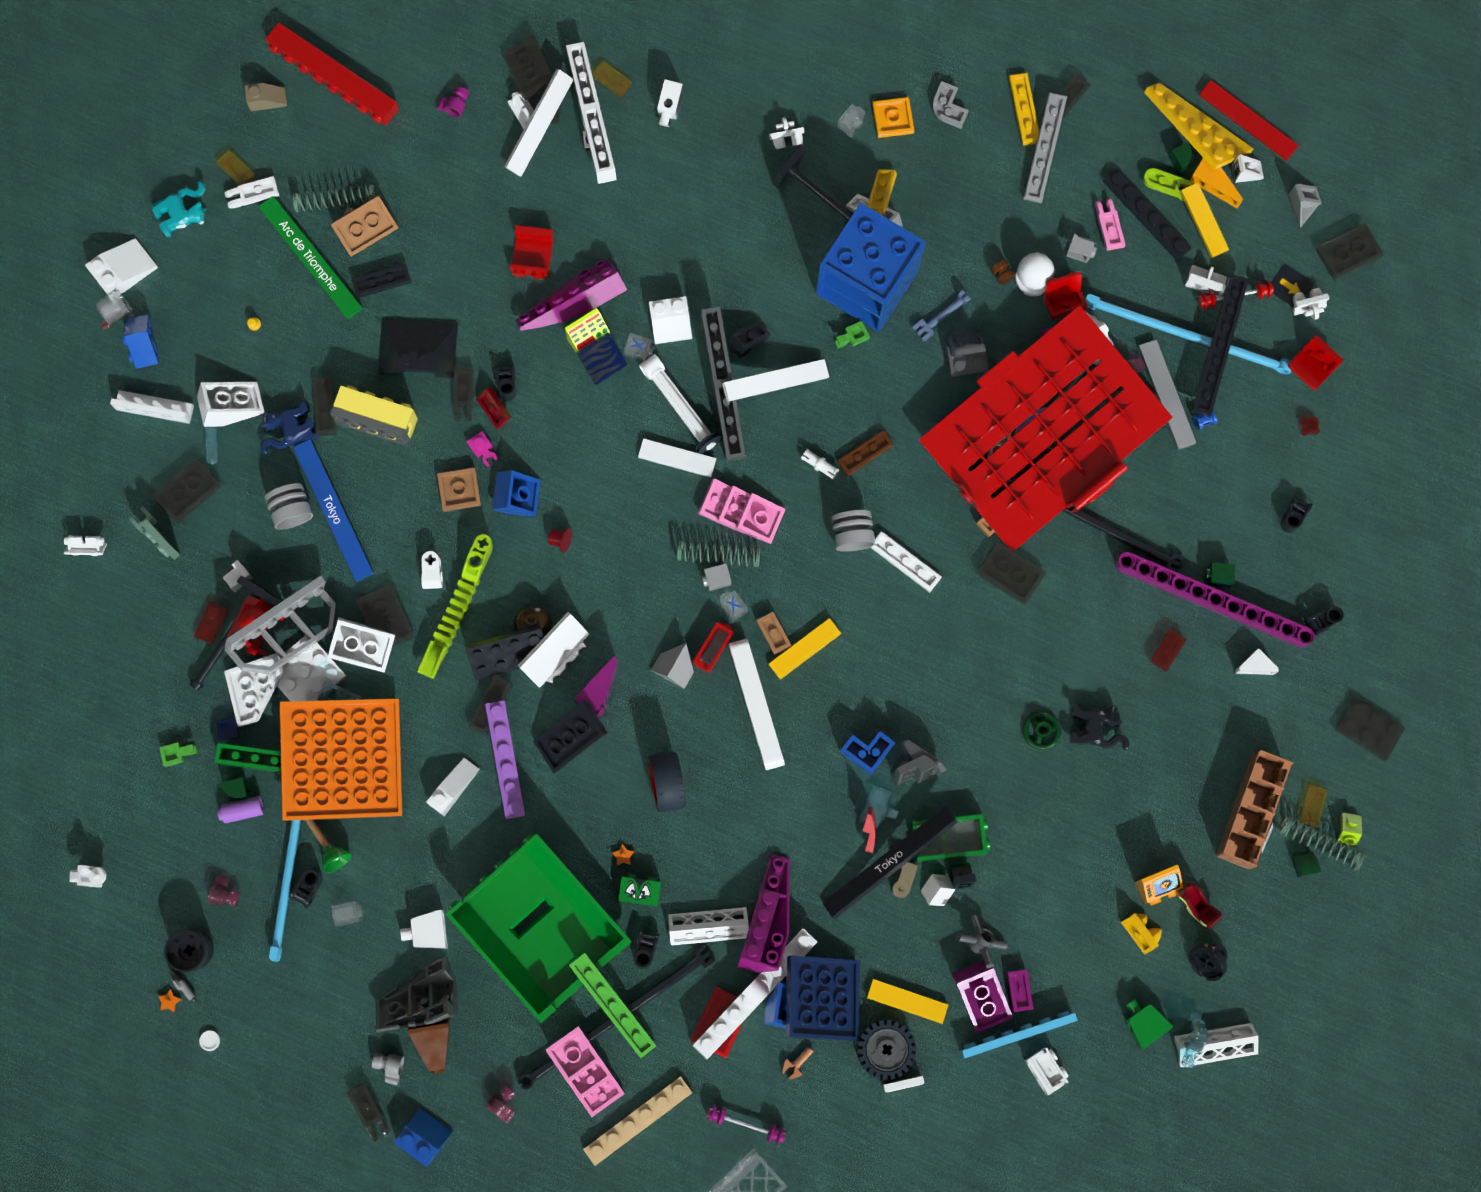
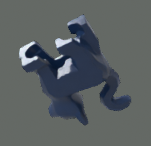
(292, 430)

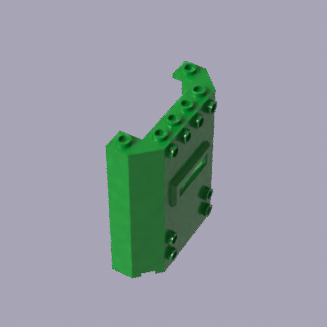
(539, 957)

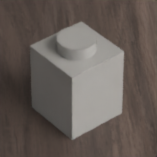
(716, 577)

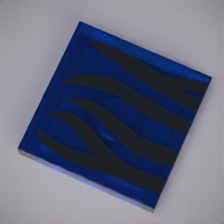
(601, 358)

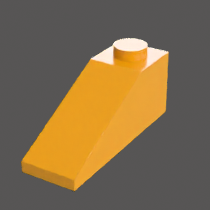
(1216, 183)

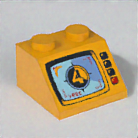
(1159, 885)

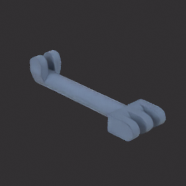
(927, 327)

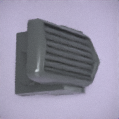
(966, 353)
(917, 764)

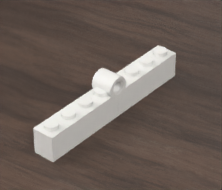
(591, 112)
(751, 998)

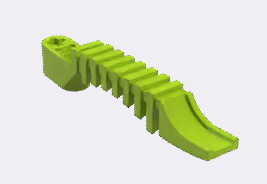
(458, 606)

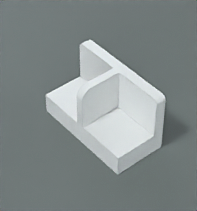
(1206, 280)

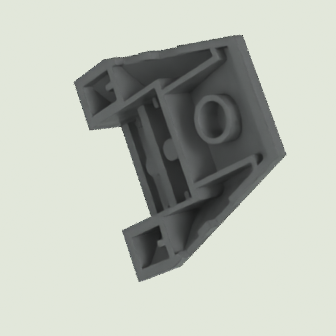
(421, 1001)

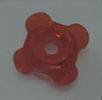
(1314, 422)

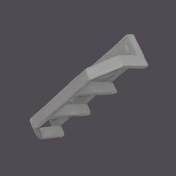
(270, 619)

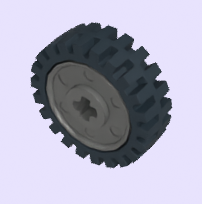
(901, 1052)

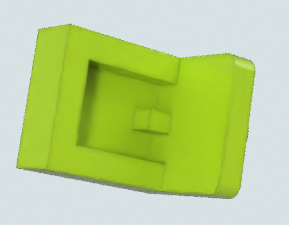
(1350, 828)

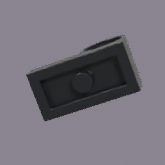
(747, 338)
(962, 876)

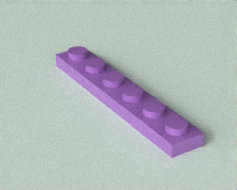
(504, 759)

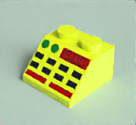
(586, 330)

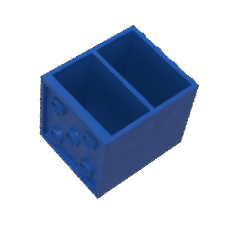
(870, 267)

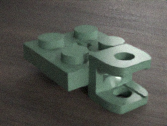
(146, 527)

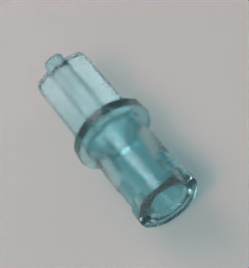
(211, 444)

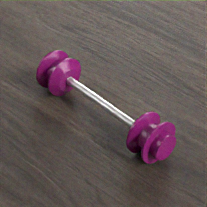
(772, 1134)

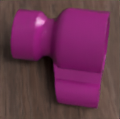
(454, 105)

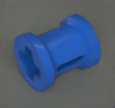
(1201, 421)

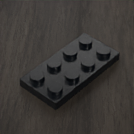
(502, 652)
(570, 736)

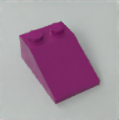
(599, 688)
(982, 996)

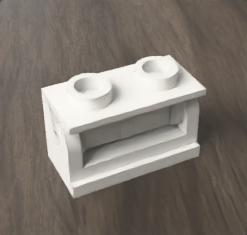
(1046, 1070)

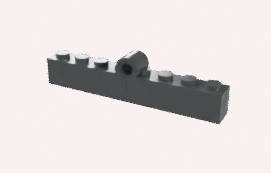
(721, 373)

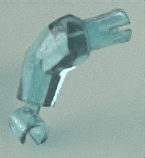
(1196, 1040)

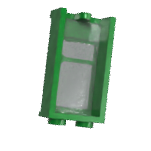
(961, 840)

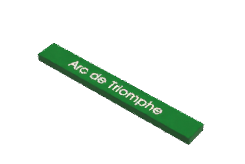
(310, 258)

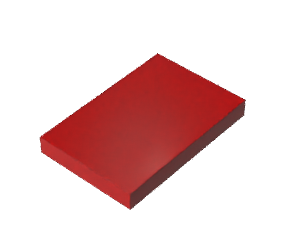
(715, 1008)

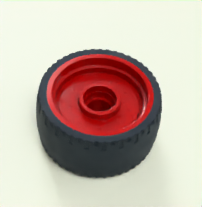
(667, 781)

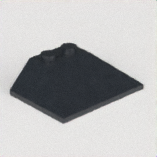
(418, 347)

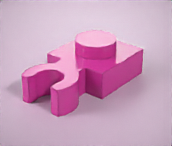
(481, 447)

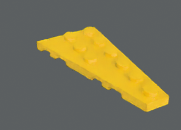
(1208, 137)

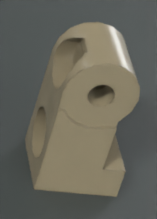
(903, 885)

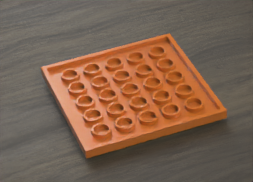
(340, 759)

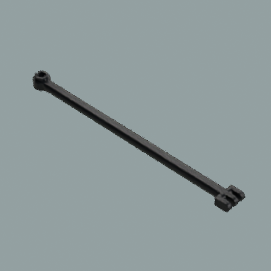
(1123, 537)
(632, 1007)

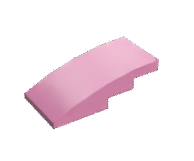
(741, 511)
(585, 1071)

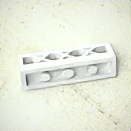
(153, 406)
(709, 929)
(1221, 1038)

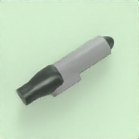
(180, 984)

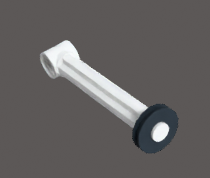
(654, 370)

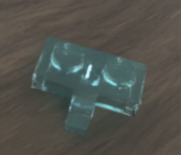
(878, 800)

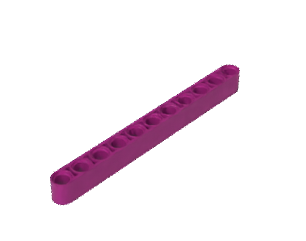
(1223, 600)

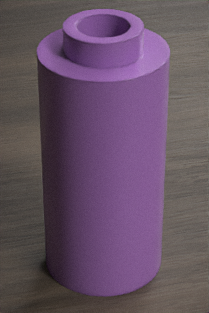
(241, 809)

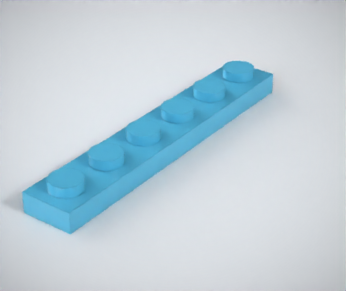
(1026, 1031)

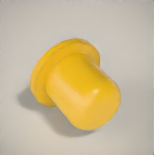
(254, 323)

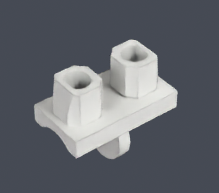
(778, 138)
(1312, 305)
(88, 876)

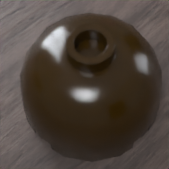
(531, 616)

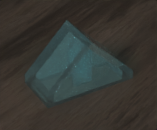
(333, 692)

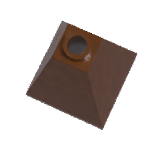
(432, 1043)

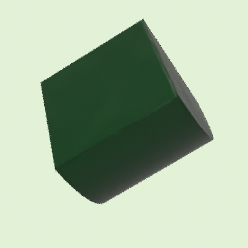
(1181, 157)
(236, 788)
(1306, 863)

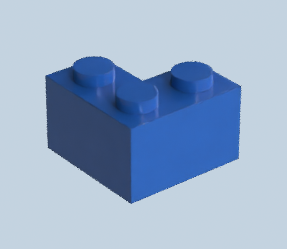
(139, 339)
(866, 756)

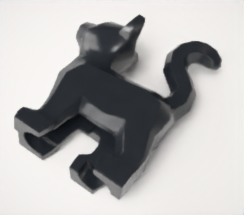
(1093, 729)

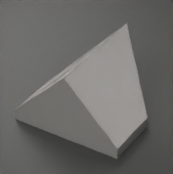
(1304, 201)
(675, 666)

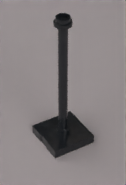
(790, 169)
(257, 592)

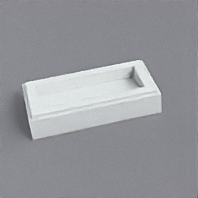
(902, 1084)

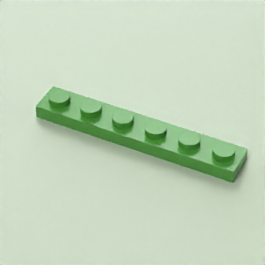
(612, 1005)

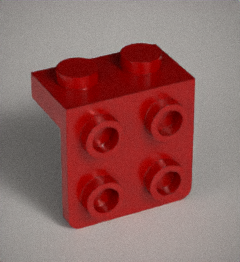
(1064, 295)
(1315, 362)

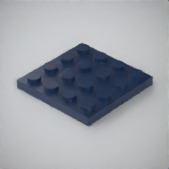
(822, 998)

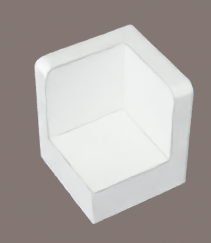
(232, 577)
(938, 890)

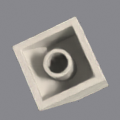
(670, 320)

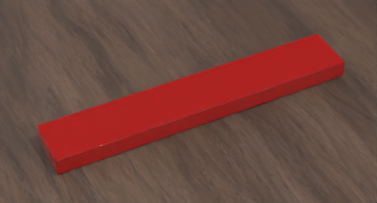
(1248, 120)

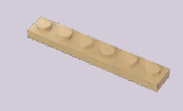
(637, 1121)

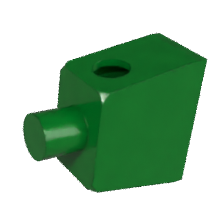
(1146, 1023)

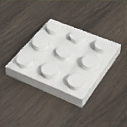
(307, 672)

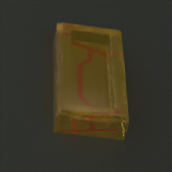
(612, 79)
(235, 168)
(1313, 805)

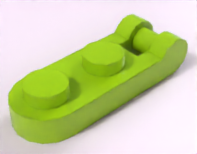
(1165, 182)

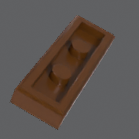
(865, 453)

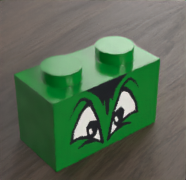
(640, 890)

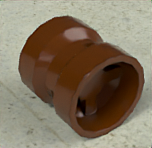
(1002, 272)

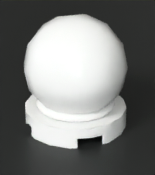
(1033, 273)

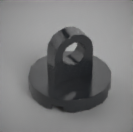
(1209, 961)

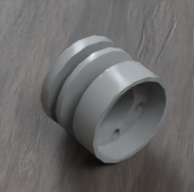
(288, 506)
(853, 529)

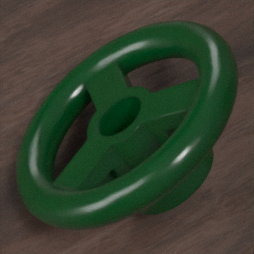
(1048, 729)

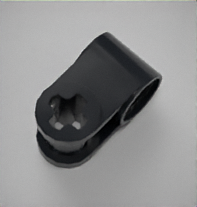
(506, 378)
(1297, 512)
(1321, 621)
(306, 889)
(646, 947)

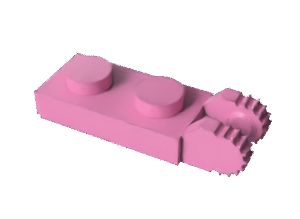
(1110, 226)

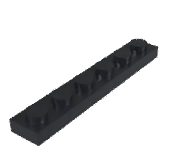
(1147, 214)

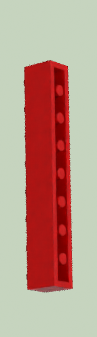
(332, 74)

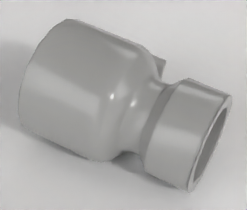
(391, 1064)

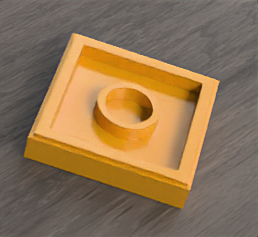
(893, 117)

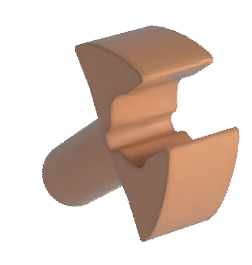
(797, 1063)

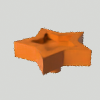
(623, 855)
(169, 1001)

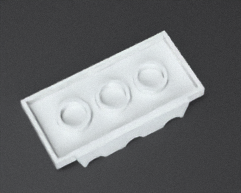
(554, 651)

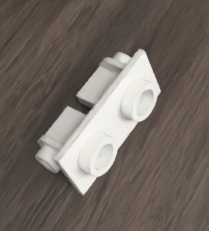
(521, 108)
(93, 546)

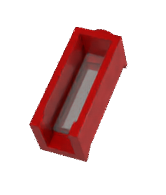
(713, 647)

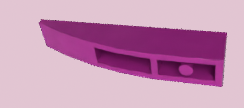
(575, 297)
(770, 920)

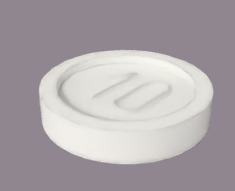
(209, 1040)

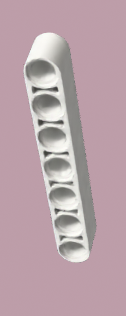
(756, 704)

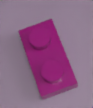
(1020, 990)

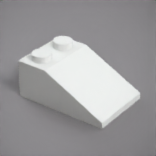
(121, 266)
(228, 402)
(361, 645)

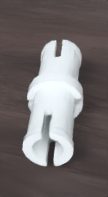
(820, 464)

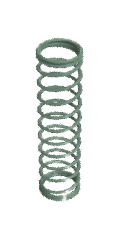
(297, 199)
(680, 549)
(1287, 823)

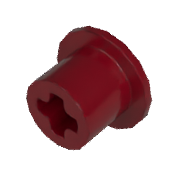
(560, 538)

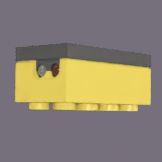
(374, 415)

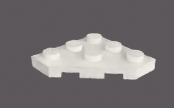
(252, 690)

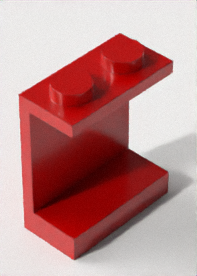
(532, 252)
(251, 610)

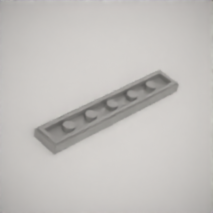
(1045, 147)
(1167, 394)

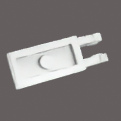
(253, 192)

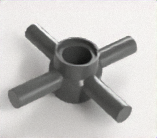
(982, 941)

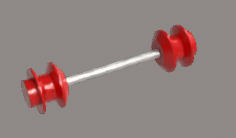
(1260, 290)

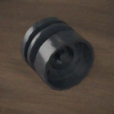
(177, 948)

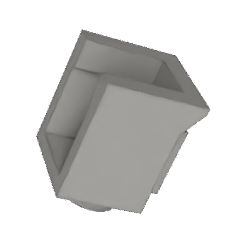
(1081, 249)

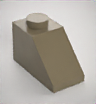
(265, 96)

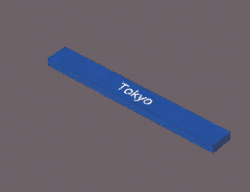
(333, 510)

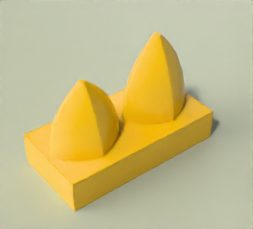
(1145, 938)

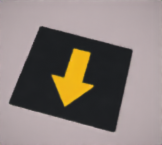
(1289, 283)

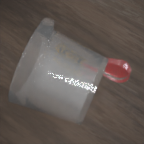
(113, 308)

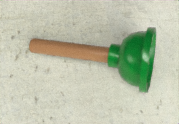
(333, 857)

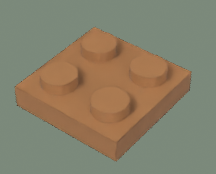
(459, 489)

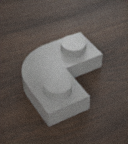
(945, 109)

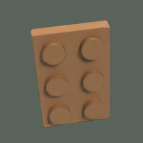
(364, 226)

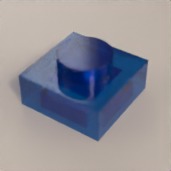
(227, 729)

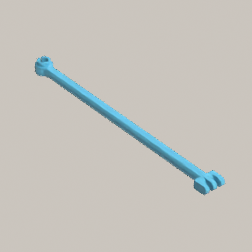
(1094, 302)
(276, 950)

